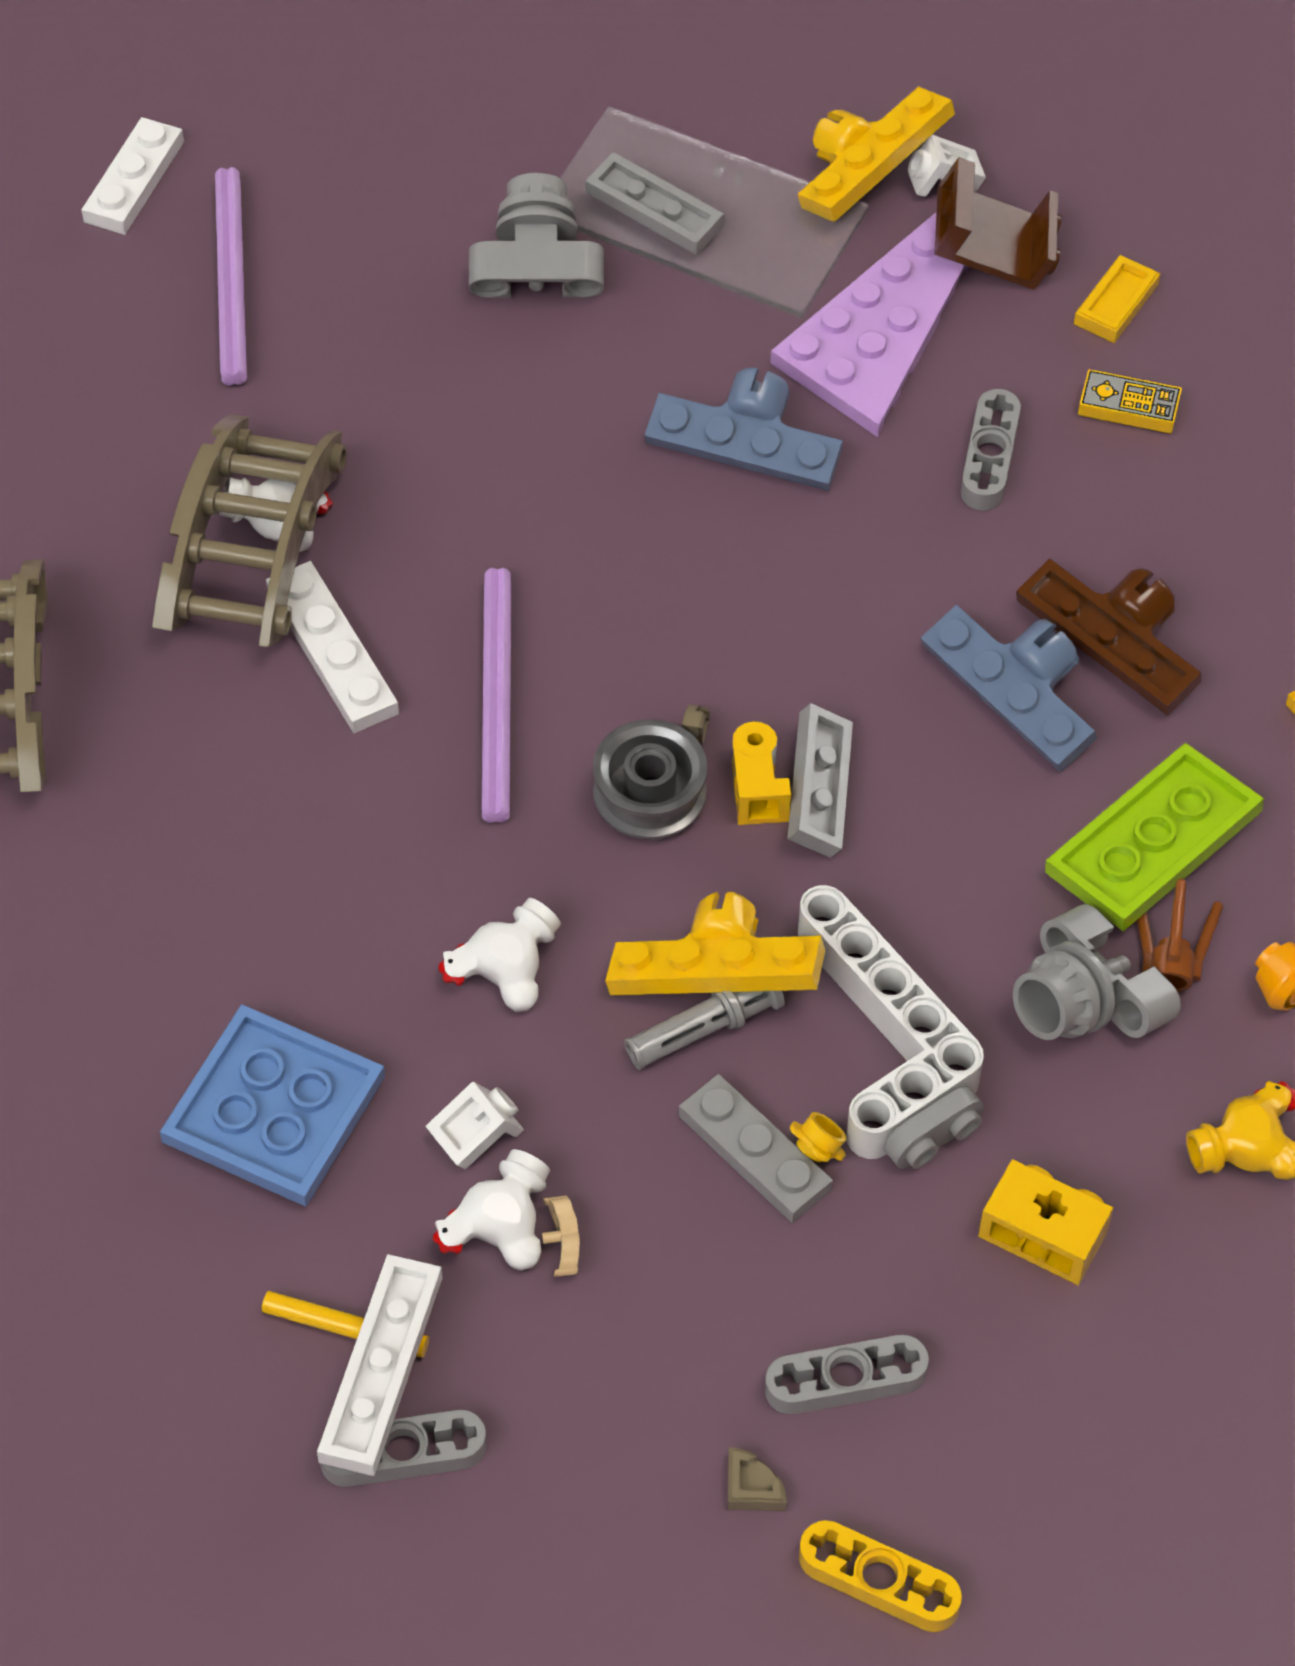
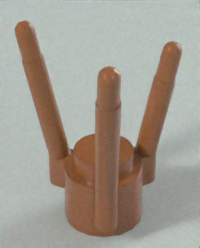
(1173, 954)

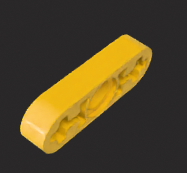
(871, 1551)

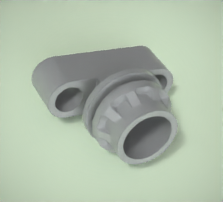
(536, 244)
(1079, 991)

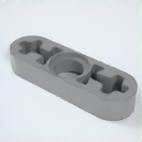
(998, 465)
(802, 1368)
(417, 1427)

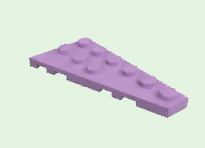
(873, 331)

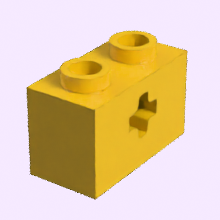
(1059, 1244)

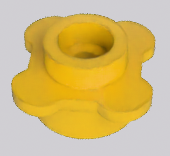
(819, 1138)

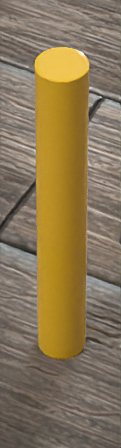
(320, 1317)

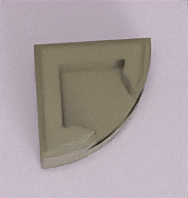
(696, 722)
(753, 1484)

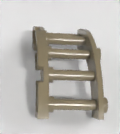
(204, 498)
(25, 611)

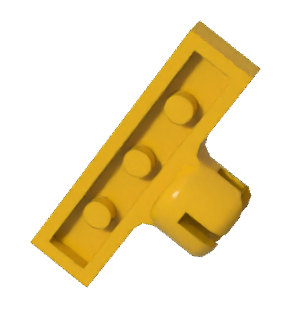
(868, 151)
(717, 956)

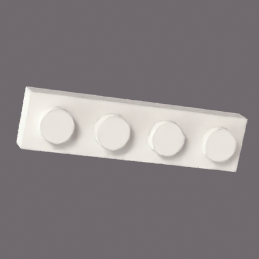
(337, 652)
(380, 1365)

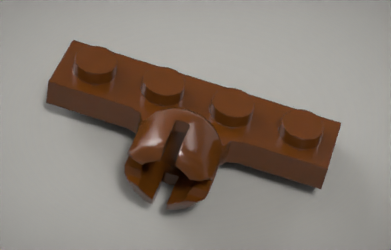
(1116, 629)

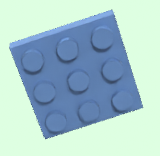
(273, 1105)

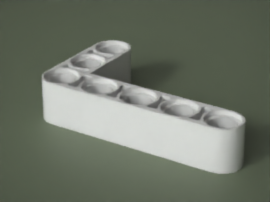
(894, 1016)

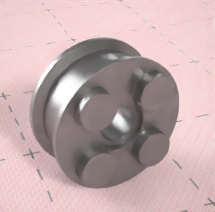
(624, 776)

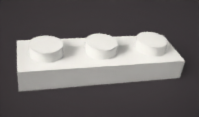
(132, 176)

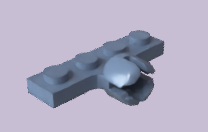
(746, 432)
(1016, 680)

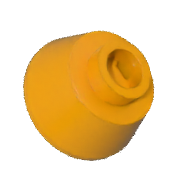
(1277, 975)

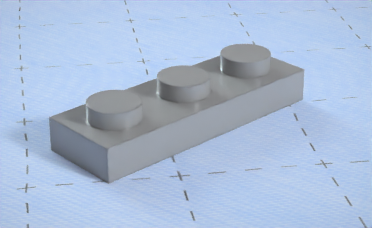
(654, 203)
(820, 780)
(755, 1148)

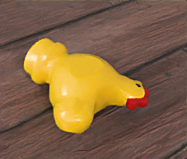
(1248, 1136)

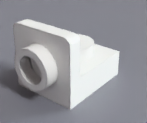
(936, 159)
(474, 1123)

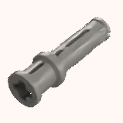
(681, 1030)

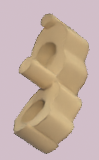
(567, 1233)

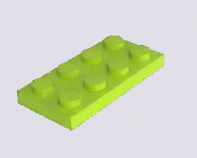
(1154, 836)

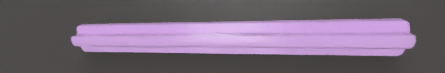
(230, 277)
(496, 696)

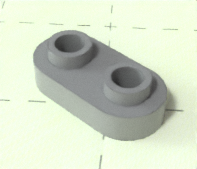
(922, 1135)

